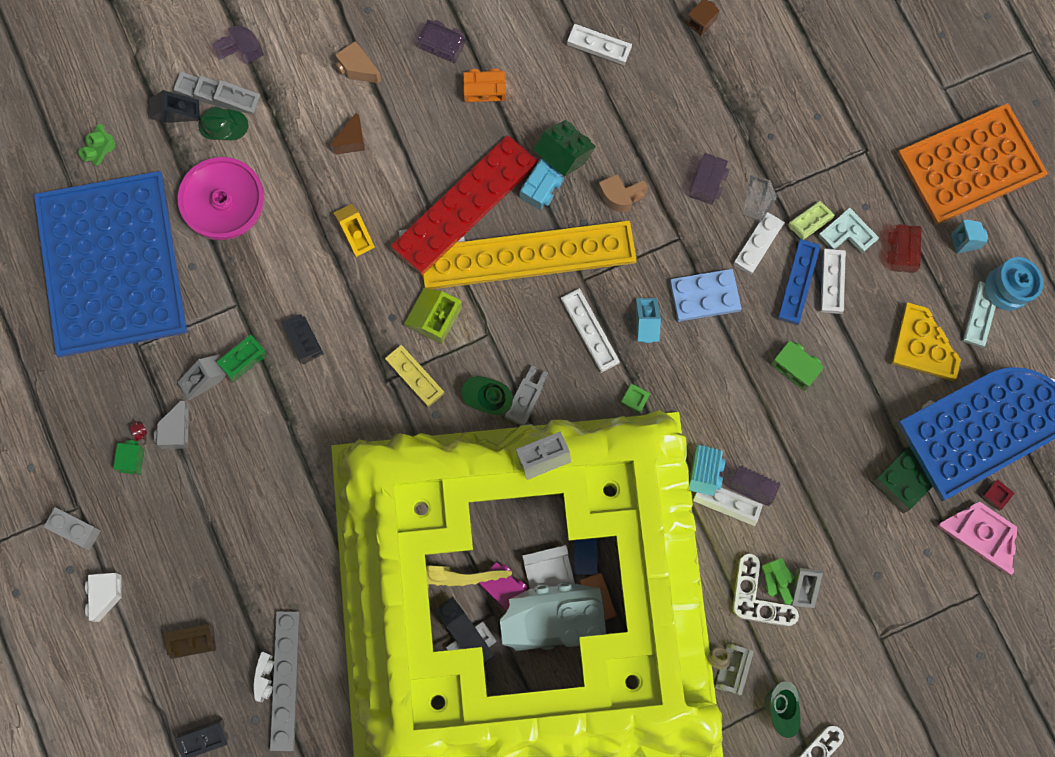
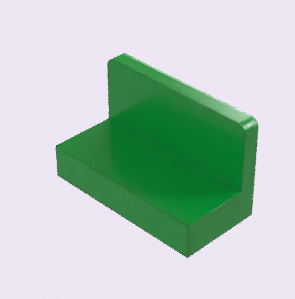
(242, 358)

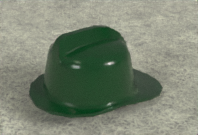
(223, 124)
(487, 395)
(784, 708)

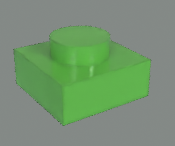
(635, 398)

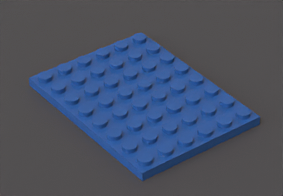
(110, 264)

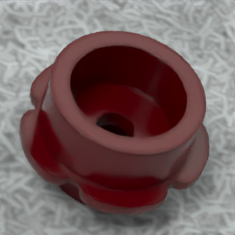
(138, 430)

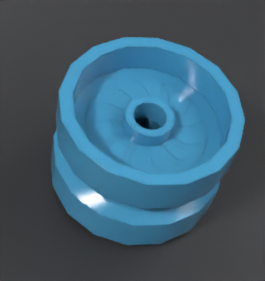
(1014, 284)

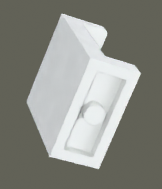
(548, 567)

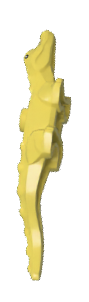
(443, 576)

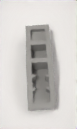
(217, 93)

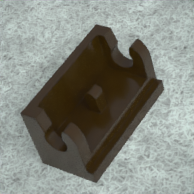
(190, 641)

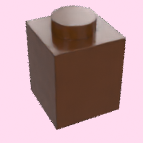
(702, 16)

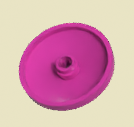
(217, 181)

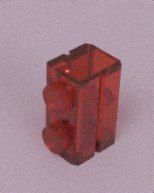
(905, 248)

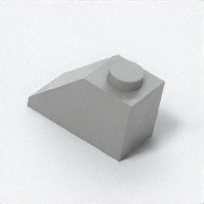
(201, 377)
(174, 428)

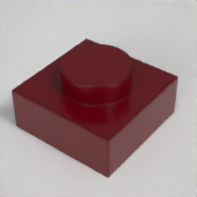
(998, 495)

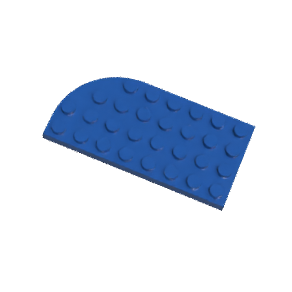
(982, 428)

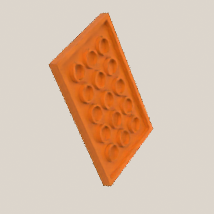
(972, 163)

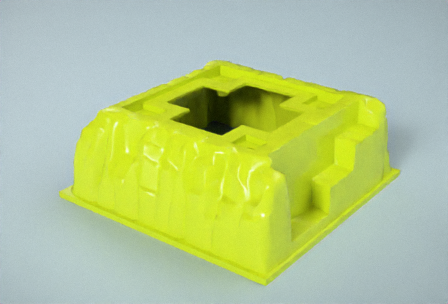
(388, 608)

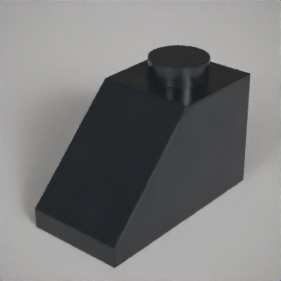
(173, 107)

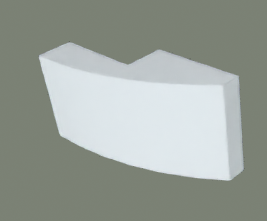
(262, 686)

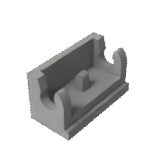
(543, 455)
(734, 676)

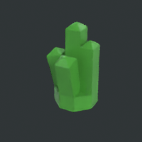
(777, 579)

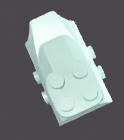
(553, 617)

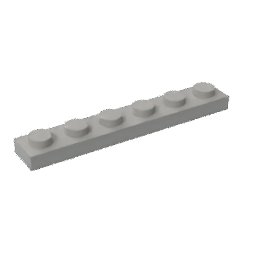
(285, 681)

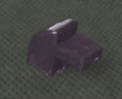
(240, 40)

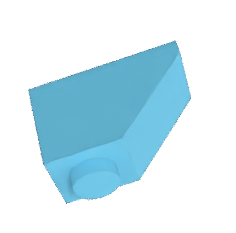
(969, 236)
(647, 320)

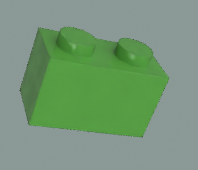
(797, 365)

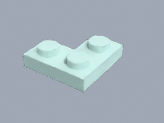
(849, 227)

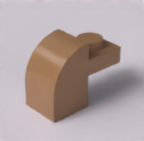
(617, 196)

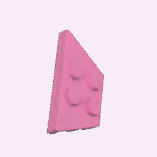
(984, 534)

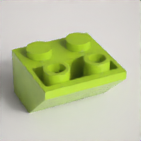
(434, 314)

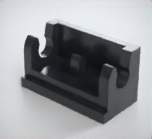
(302, 338)
(202, 739)

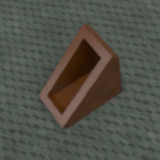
(350, 137)

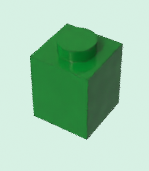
(129, 458)

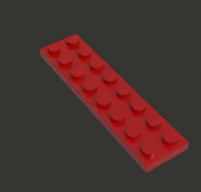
(464, 205)

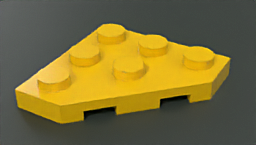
(924, 345)

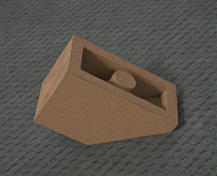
(356, 64)

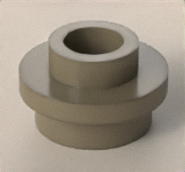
(719, 658)

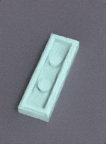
(979, 318)

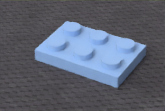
(705, 295)

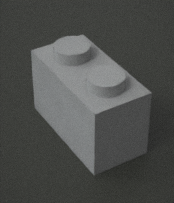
(72, 528)

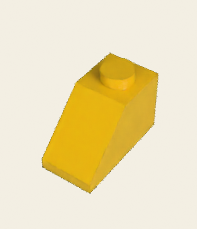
(354, 229)

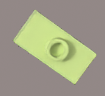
(811, 220)

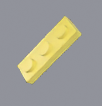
(414, 376)

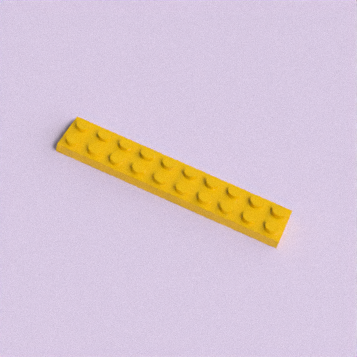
(533, 255)

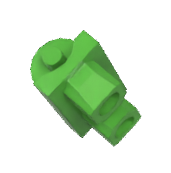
(97, 145)

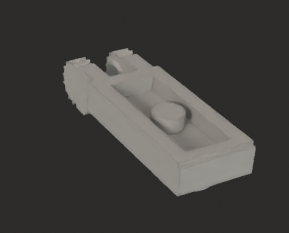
(526, 398)

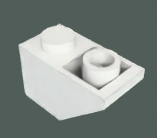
(103, 594)

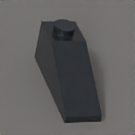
(462, 628)

